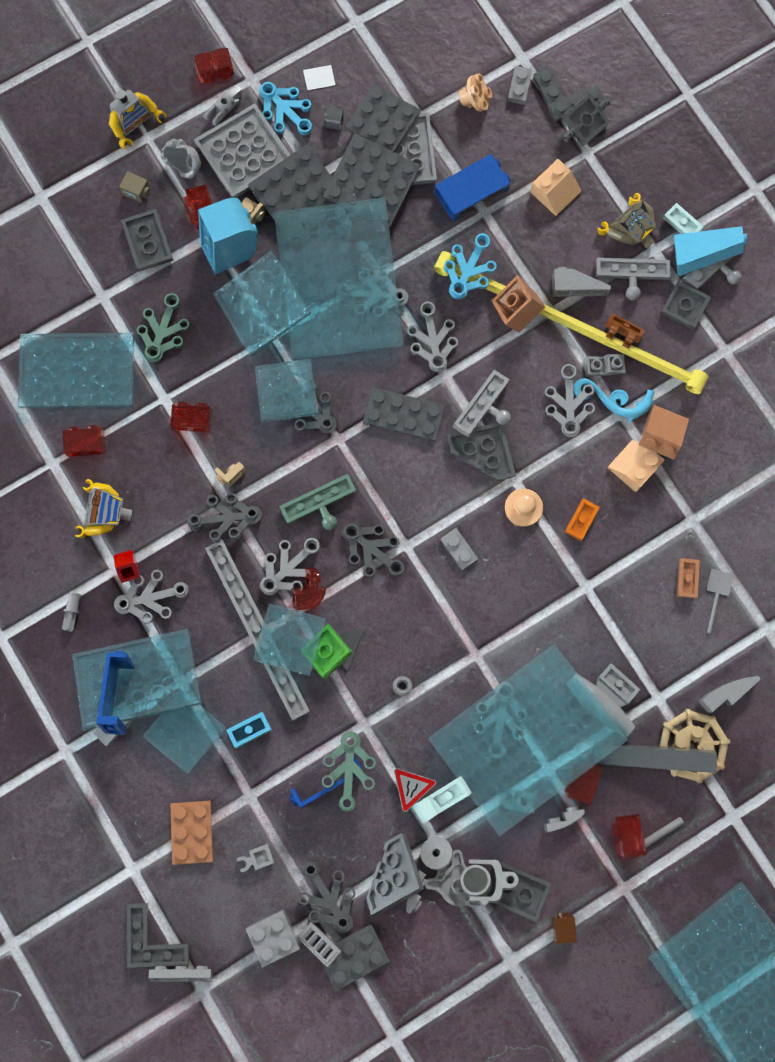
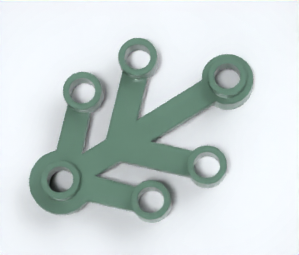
(162, 331)
(349, 767)

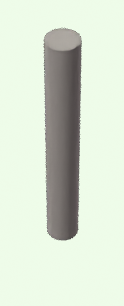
(663, 831)

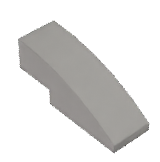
(727, 693)

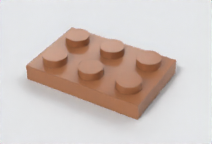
(191, 832)

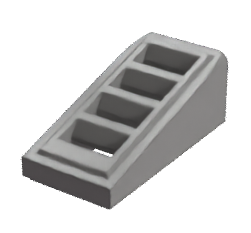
(310, 935)

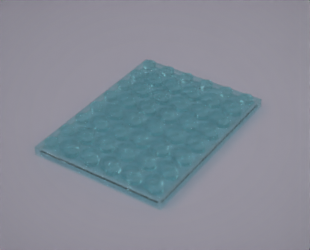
(345, 276)
(527, 739)
(726, 975)

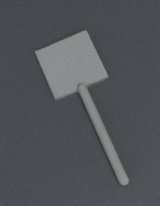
(719, 583)

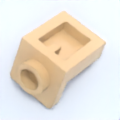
(255, 210)
(233, 473)

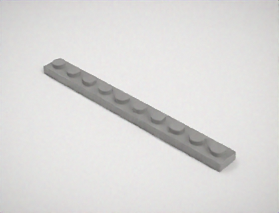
(253, 623)

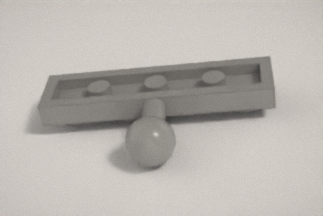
(633, 270)
(699, 277)
(482, 403)

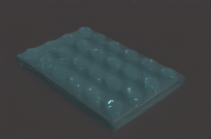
(76, 370)
(159, 684)

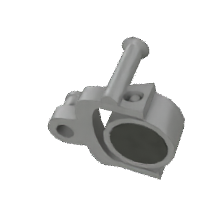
(478, 883)

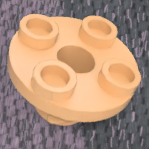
(476, 93)
(523, 507)

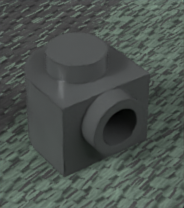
(334, 118)

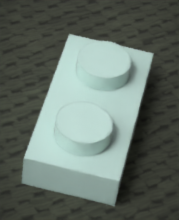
(682, 220)

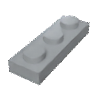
(181, 974)

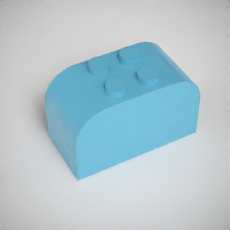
(226, 234)

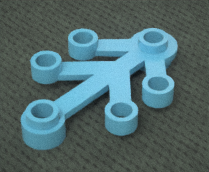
(285, 106)
(468, 269)

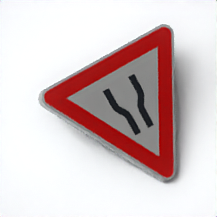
(411, 787)

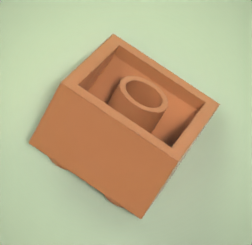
(518, 304)

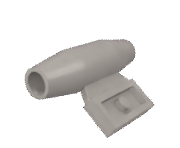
(612, 692)

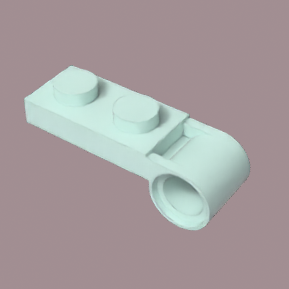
(441, 799)

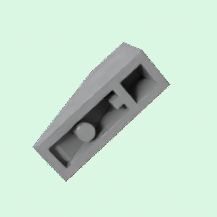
(574, 283)

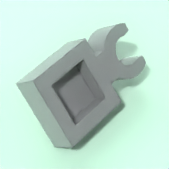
(258, 857)

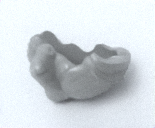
(181, 157)

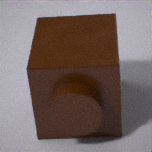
(564, 928)

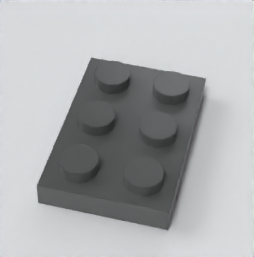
(147, 240)
(527, 898)
(359, 956)

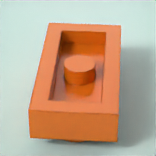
(582, 519)

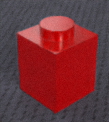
(126, 566)

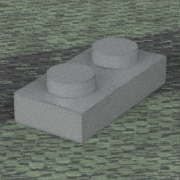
(519, 85)
(459, 549)

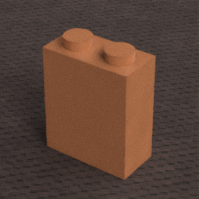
(664, 432)

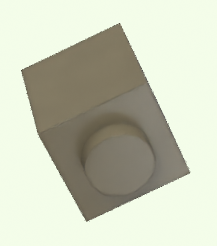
(135, 187)

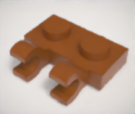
(619, 325)

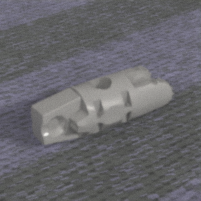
(224, 105)

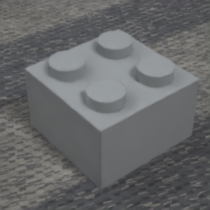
(273, 938)

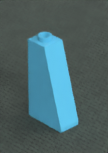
(707, 247)

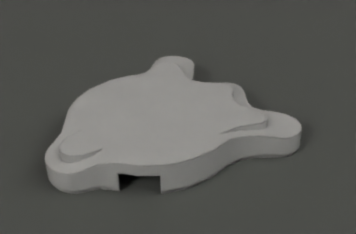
(448, 882)

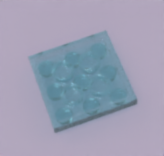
(286, 390)
(289, 639)
(185, 735)

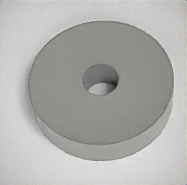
(432, 845)

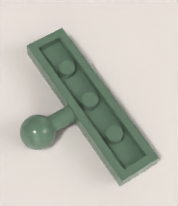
(318, 500)

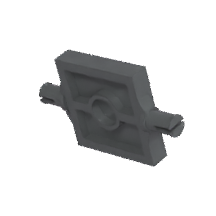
(585, 119)

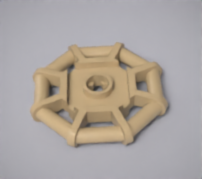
(698, 735)

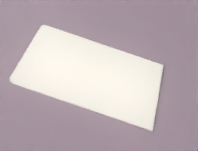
(319, 77)

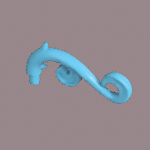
(620, 395)

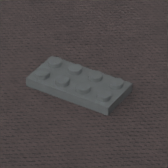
(403, 414)

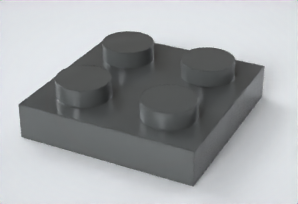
(685, 305)

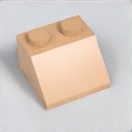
(556, 187)
(635, 465)

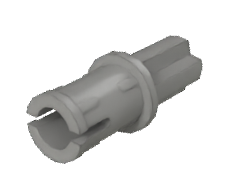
(71, 611)

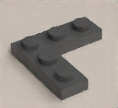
(554, 98)
(138, 948)

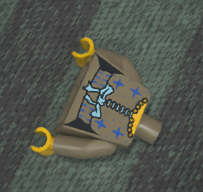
(633, 224)

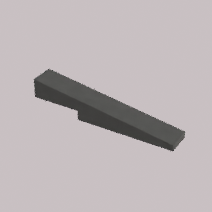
(663, 758)

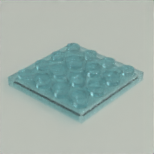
(262, 303)

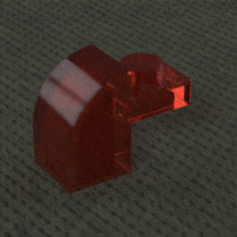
(312, 594)

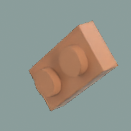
(688, 578)

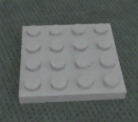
(419, 148)
(241, 149)

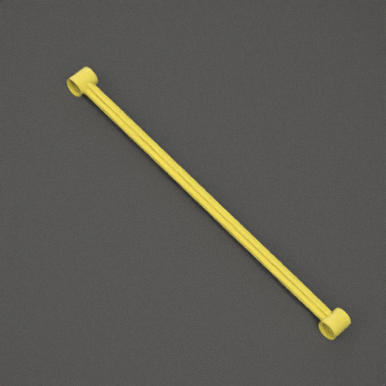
(694, 380)

